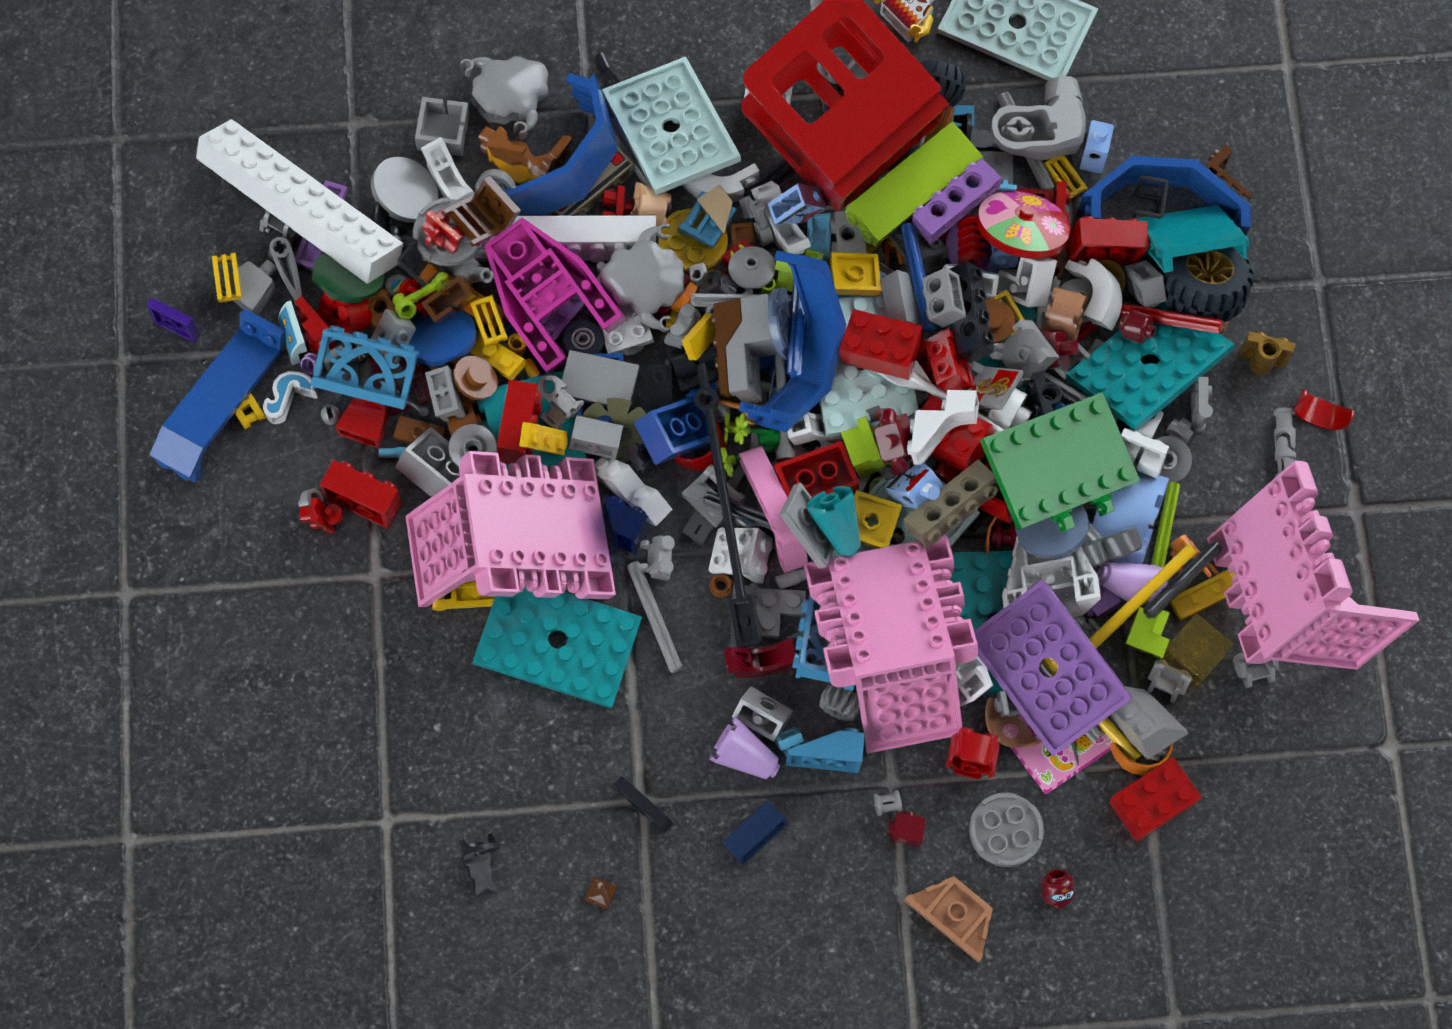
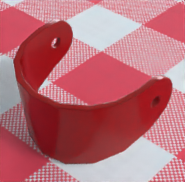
(1322, 413)
(703, 462)

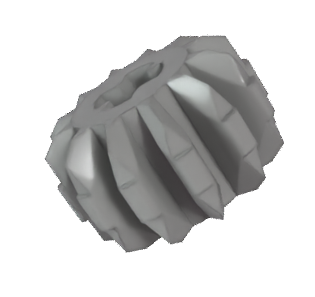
(840, 703)

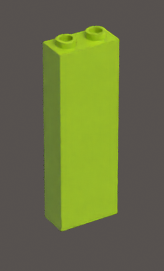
(911, 184)

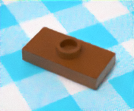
(410, 429)

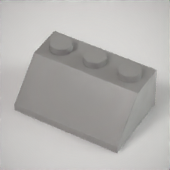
(429, 463)
(1147, 723)

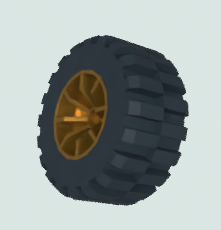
(1209, 284)

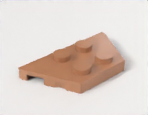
(955, 913)

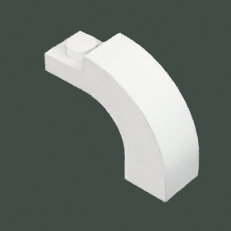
(444, 171)
(732, 185)
(1107, 293)

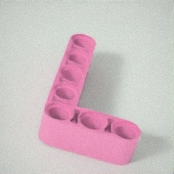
(772, 499)

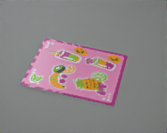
(1054, 770)

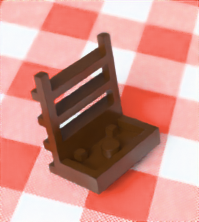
(1217, 165)
(490, 206)

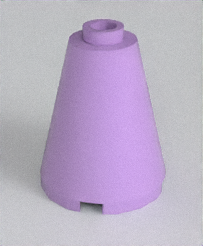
(1127, 579)
(744, 752)

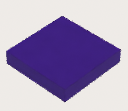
(173, 320)

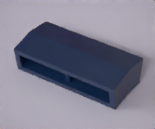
(755, 832)

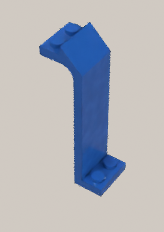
(217, 395)

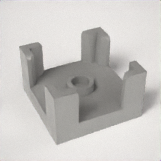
(1025, 351)

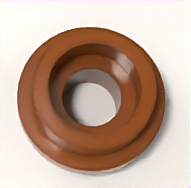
(721, 578)

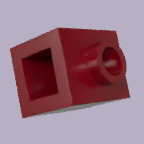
(907, 828)

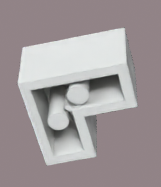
(1030, 282)

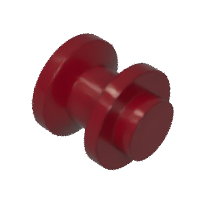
(1001, 536)

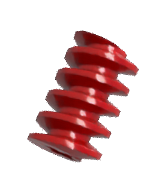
(970, 241)

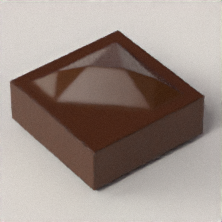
(600, 893)

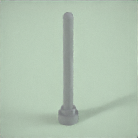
(784, 449)

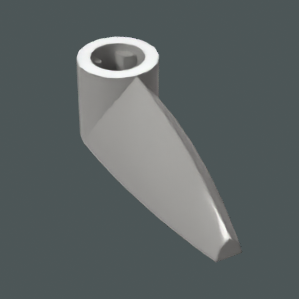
(286, 265)

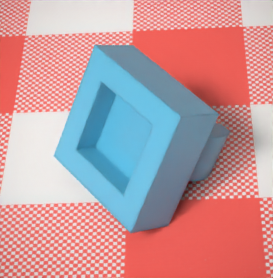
(789, 738)

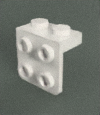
(753, 553)

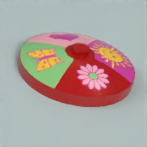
(1023, 224)

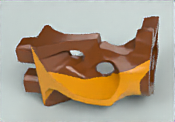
(516, 158)

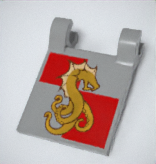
(993, 384)

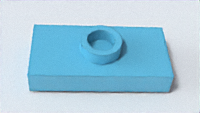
(820, 234)

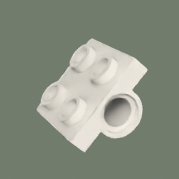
(630, 335)
(1146, 454)

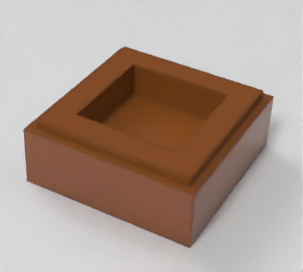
(742, 231)

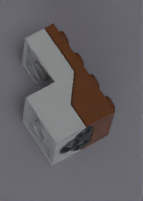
(740, 341)

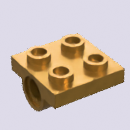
(1266, 352)

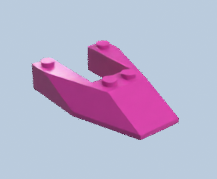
(536, 279)

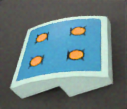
(293, 337)

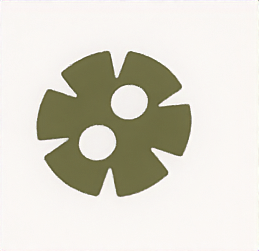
(618, 411)

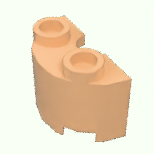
(650, 204)

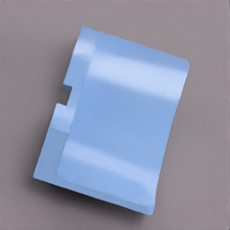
(1137, 507)

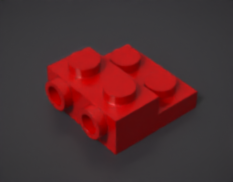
(312, 325)

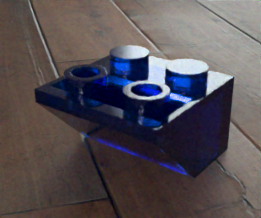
(626, 524)

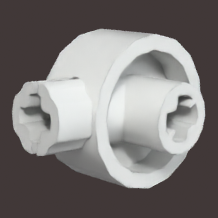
(1012, 413)

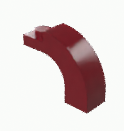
(762, 661)

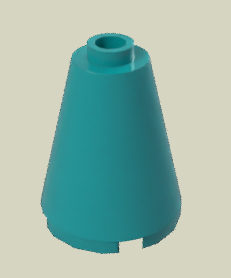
(837, 519)

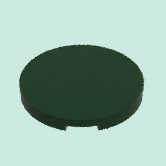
(341, 283)

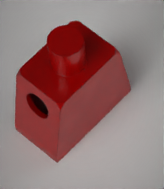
(364, 422)

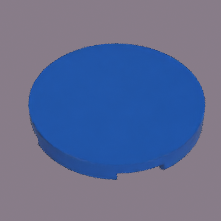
(443, 341)

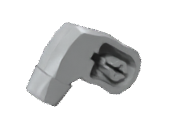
(1045, 129)

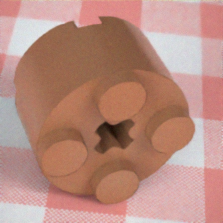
(1066, 312)

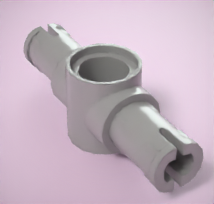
(471, 270)

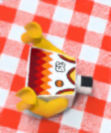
(908, 17)

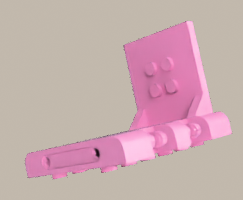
(513, 531)
(1292, 587)
(896, 639)

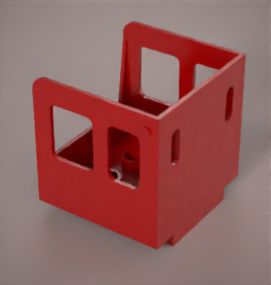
(865, 127)

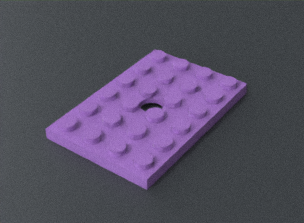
(1055, 706)

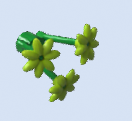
(766, 436)

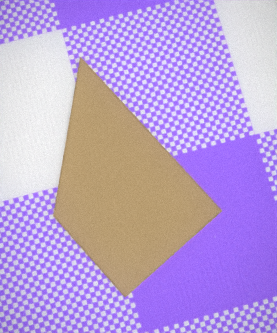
(717, 206)

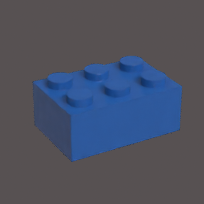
(673, 430)

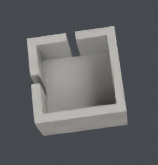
(435, 124)

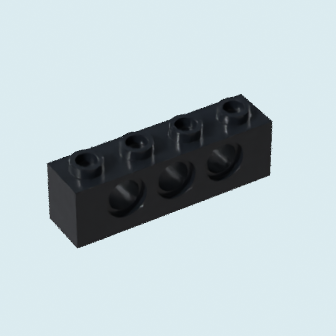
(973, 332)

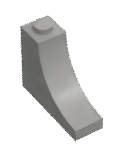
(900, 297)

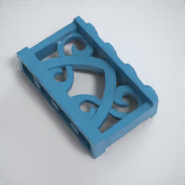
(334, 382)
(809, 636)

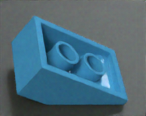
(831, 752)

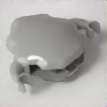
(508, 90)
(645, 277)

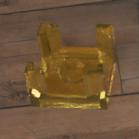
(1198, 648)

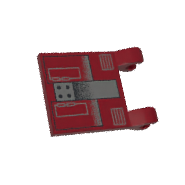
(419, 388)

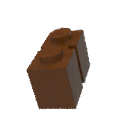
(443, 306)

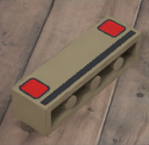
(614, 175)

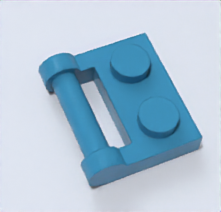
(707, 232)

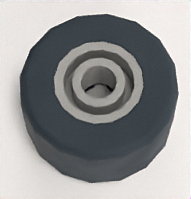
(593, 338)

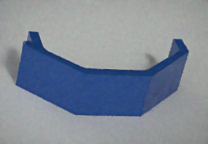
(583, 168)
(1179, 173)
(821, 345)

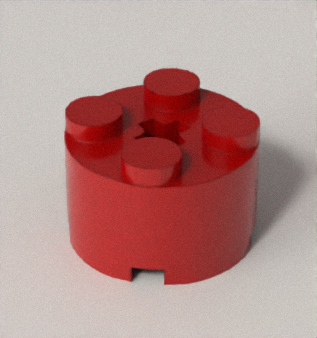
(345, 315)
(973, 754)

